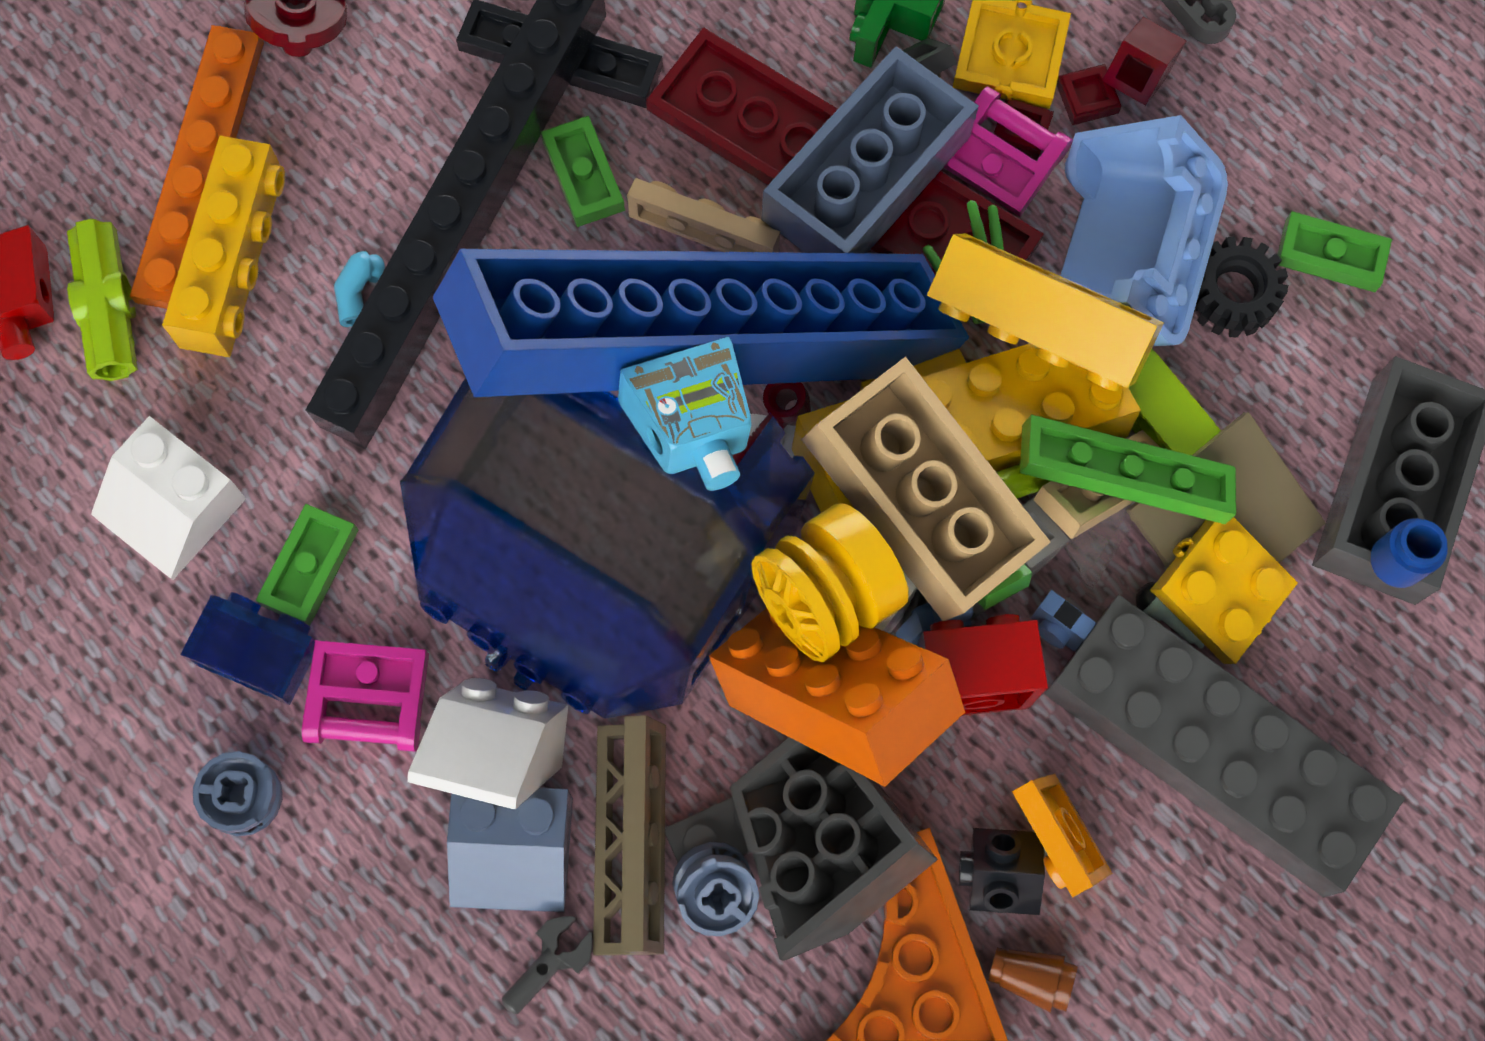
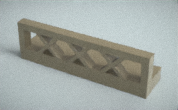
(639, 840)

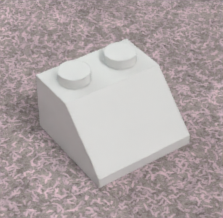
(164, 498)
(491, 743)

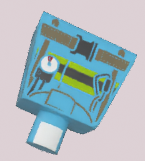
(690, 410)

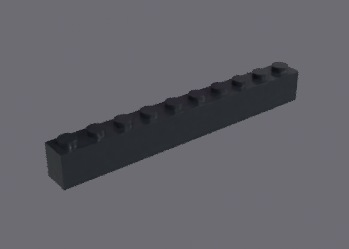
(454, 217)

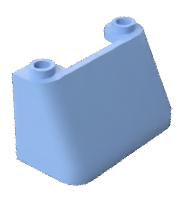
(1145, 217)

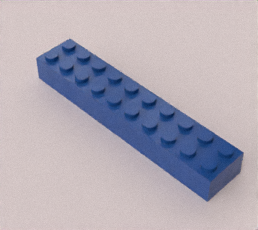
(583, 315)

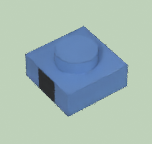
(1062, 622)

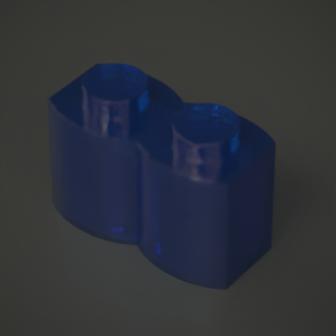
(250, 647)

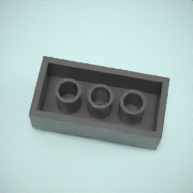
(1406, 462)

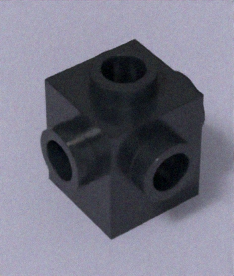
(1003, 871)

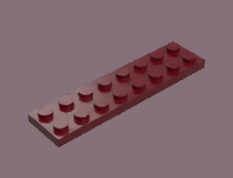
(766, 119)

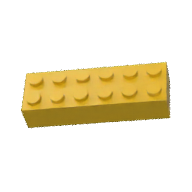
(992, 403)

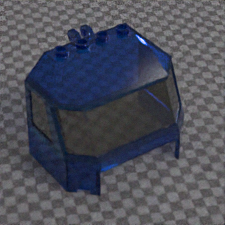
(578, 552)

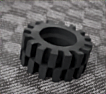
(1259, 270)

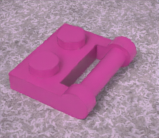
(999, 167)
(366, 677)

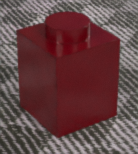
(1144, 60)

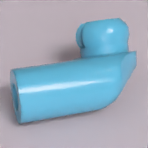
(351, 281)

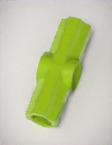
(101, 300)

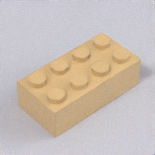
(926, 490)

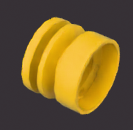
(830, 581)

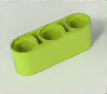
(1169, 410)

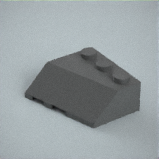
(823, 845)

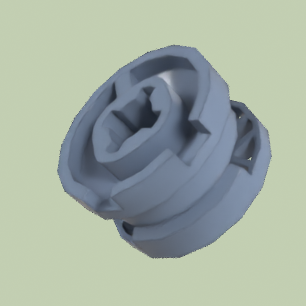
(237, 793)
(715, 890)

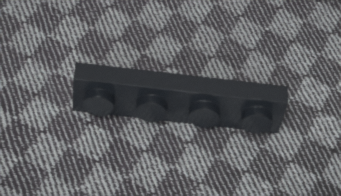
(605, 69)

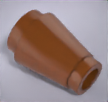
(1035, 977)

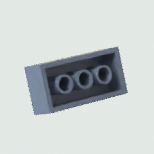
(869, 159)

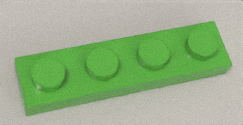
(1128, 469)

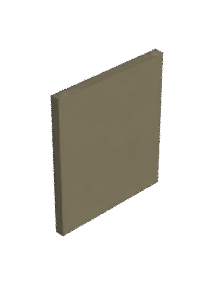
(1267, 497)

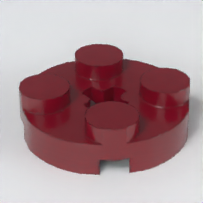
(296, 29)

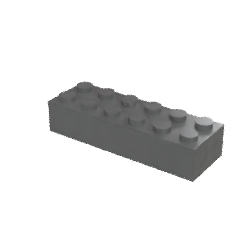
(1225, 748)

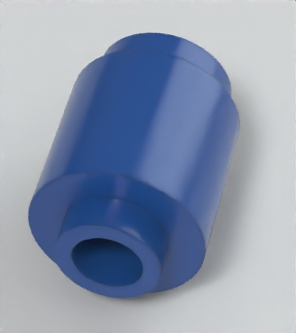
(1409, 552)

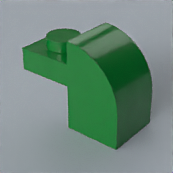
(877, 17)

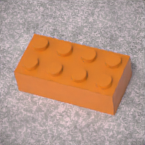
(862, 707)

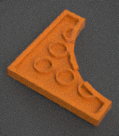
(925, 971)

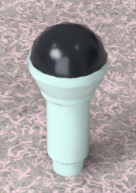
(1157, 610)

